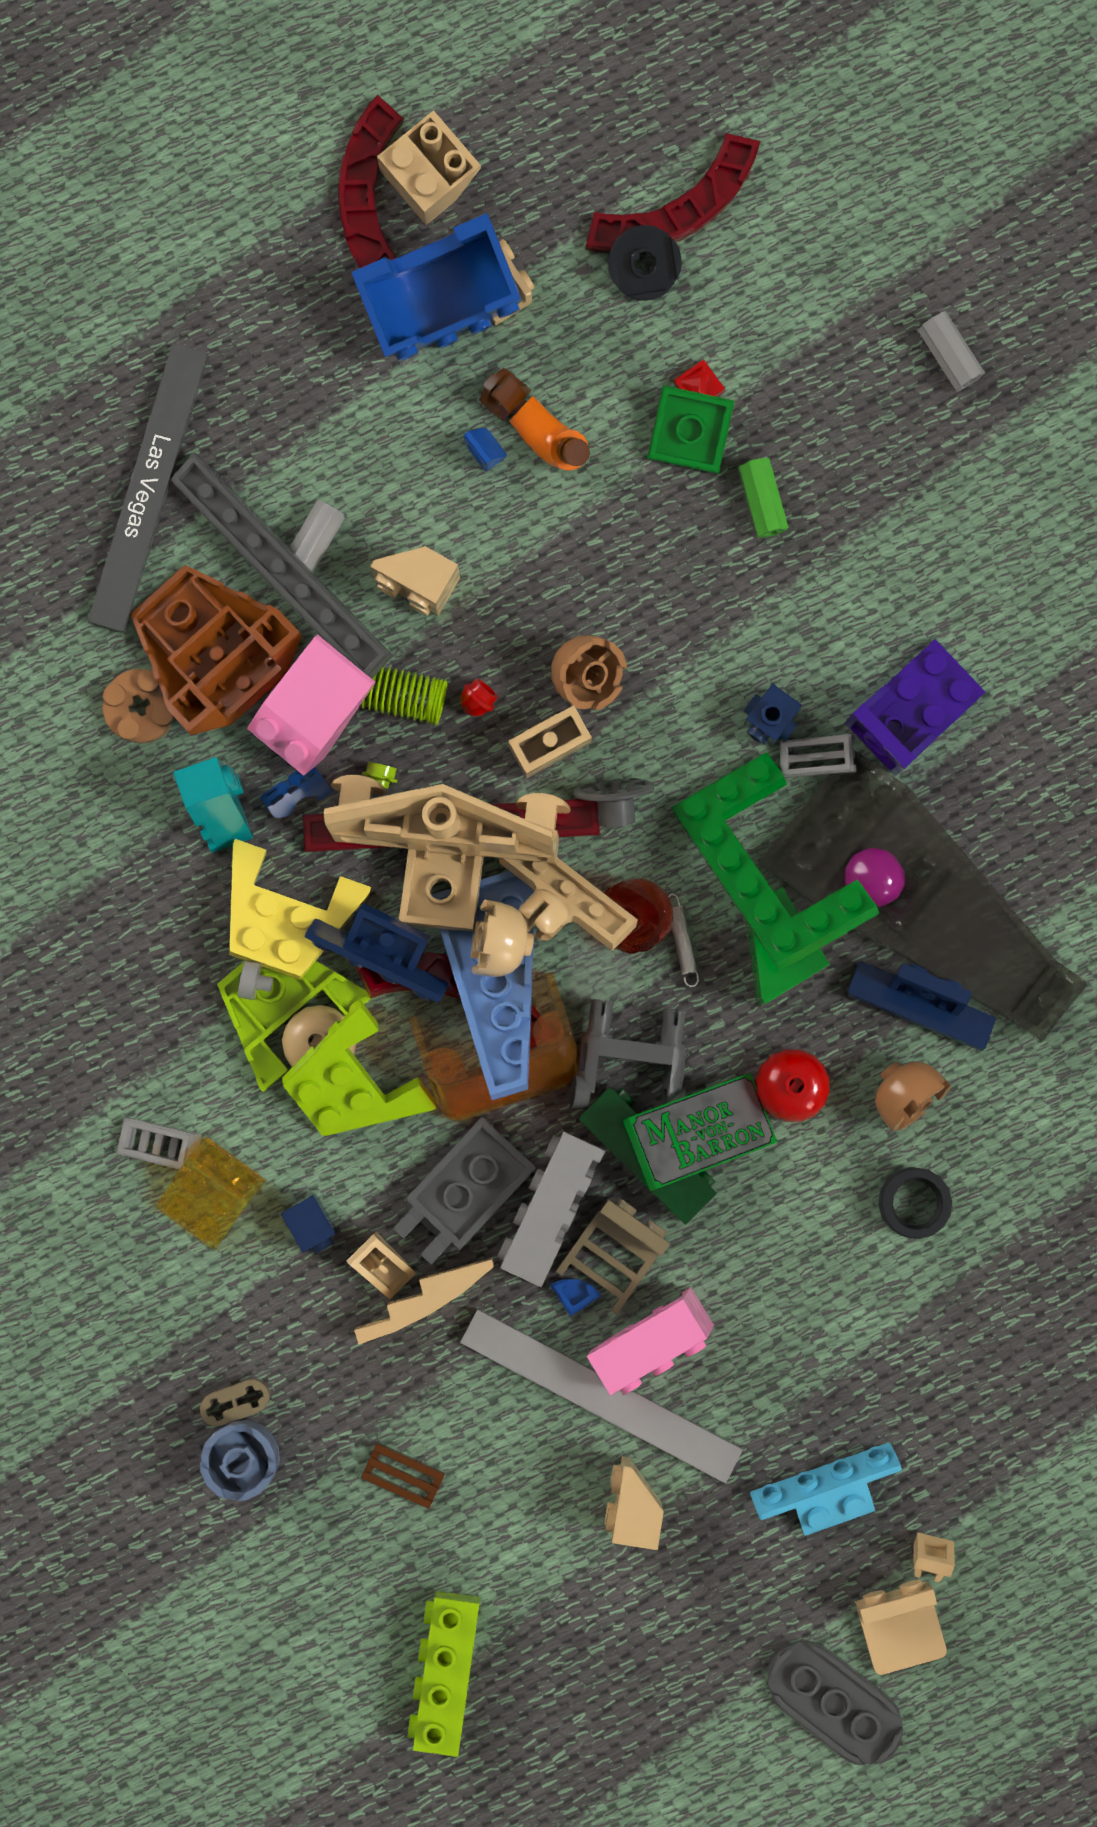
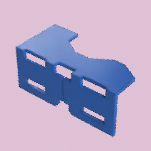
(312, 786)

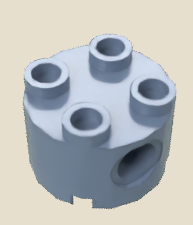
(239, 1460)

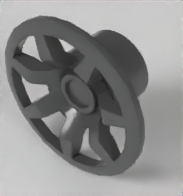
(615, 804)

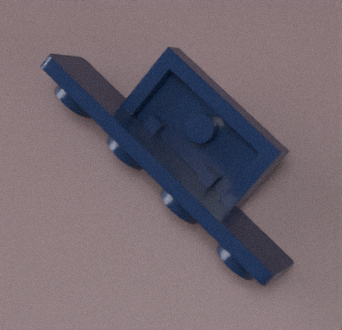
(384, 947)
(923, 1000)

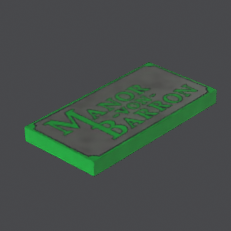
(699, 1131)

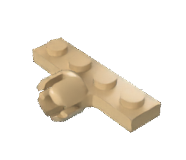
(565, 898)

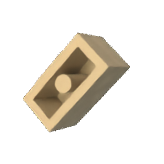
(550, 741)

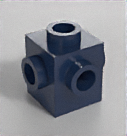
(779, 705)

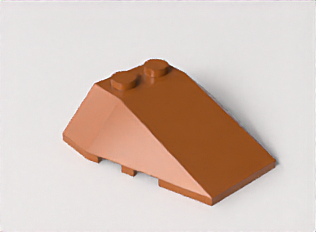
(212, 648)

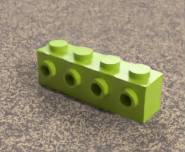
(446, 1673)

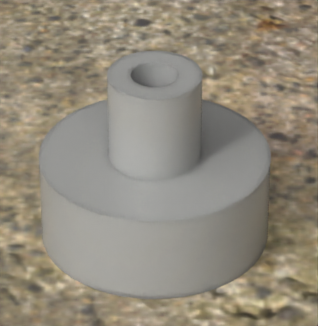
(252, 980)

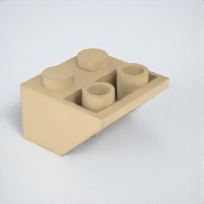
(428, 167)
(419, 576)
(637, 1510)

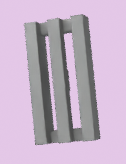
(847, 754)

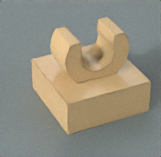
(933, 1556)

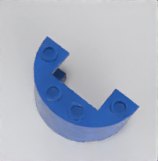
(439, 290)

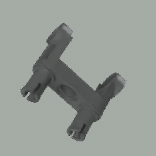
(599, 1044)

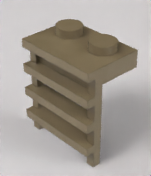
(642, 1239)

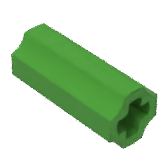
(763, 498)

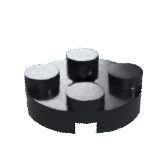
(660, 276)

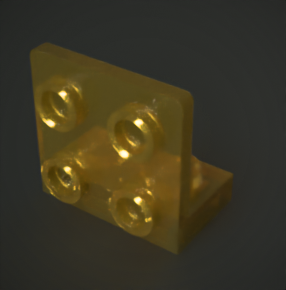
(210, 1192)

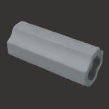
(951, 351)
(317, 534)

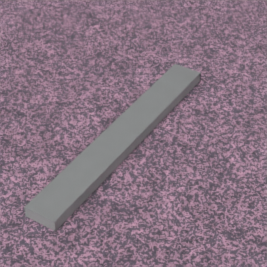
(584, 1388)

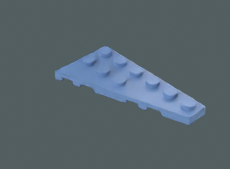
(495, 1006)

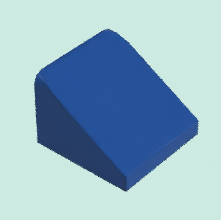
(484, 448)

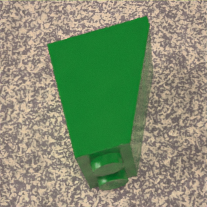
(767, 979)

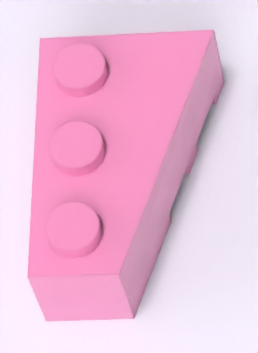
(651, 1344)

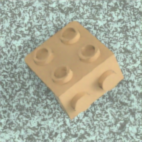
(901, 1627)

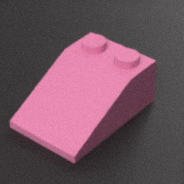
(311, 706)

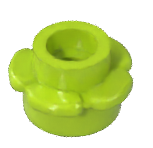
(381, 773)

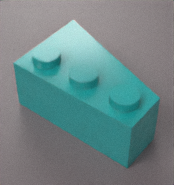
(213, 801)

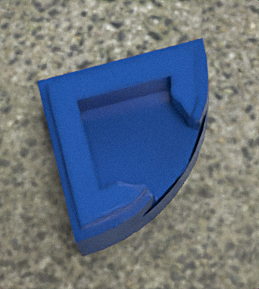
(575, 1294)

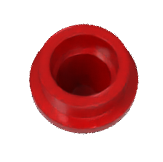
(478, 698)

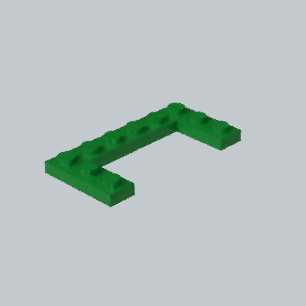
(780, 935)

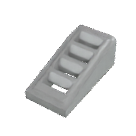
(189, 1143)

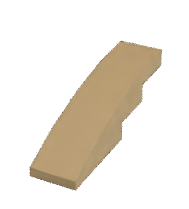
(437, 1291)

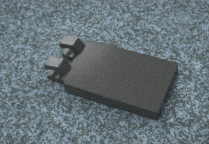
(465, 1189)

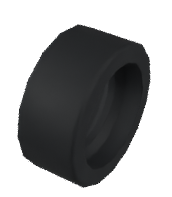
(943, 1208)

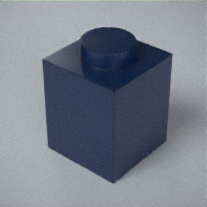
(310, 1225)

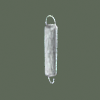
(683, 943)

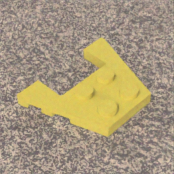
(273, 926)

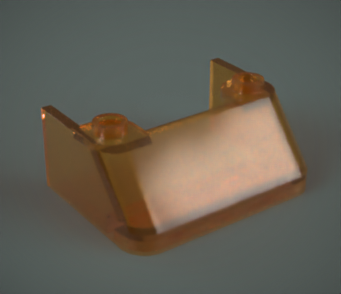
(466, 1094)

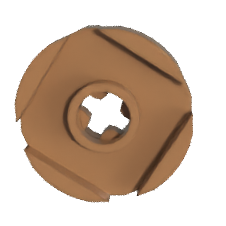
(129, 725)

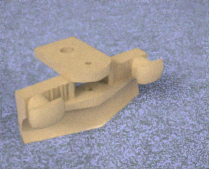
(444, 839)

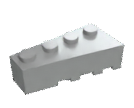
(551, 1207)

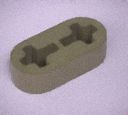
(238, 1410)

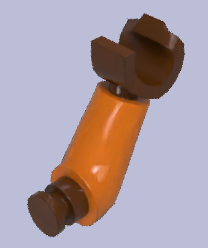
(535, 424)

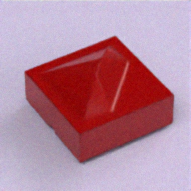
(701, 380)

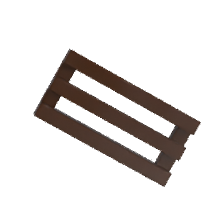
(395, 1488)

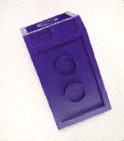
(914, 707)

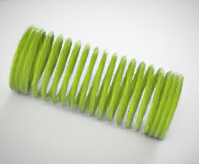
(434, 703)

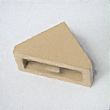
(381, 1265)

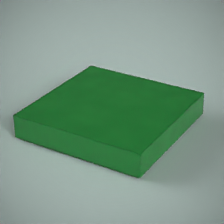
(690, 429)

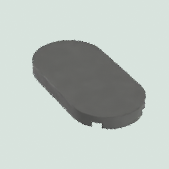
(835, 1703)

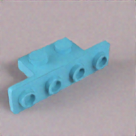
(830, 1491)

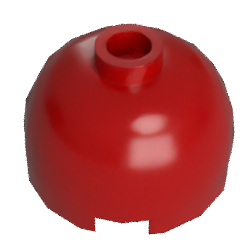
(786, 1101)

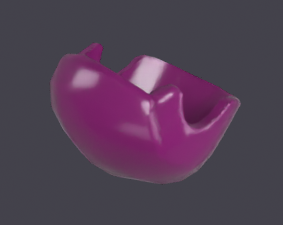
(878, 874)

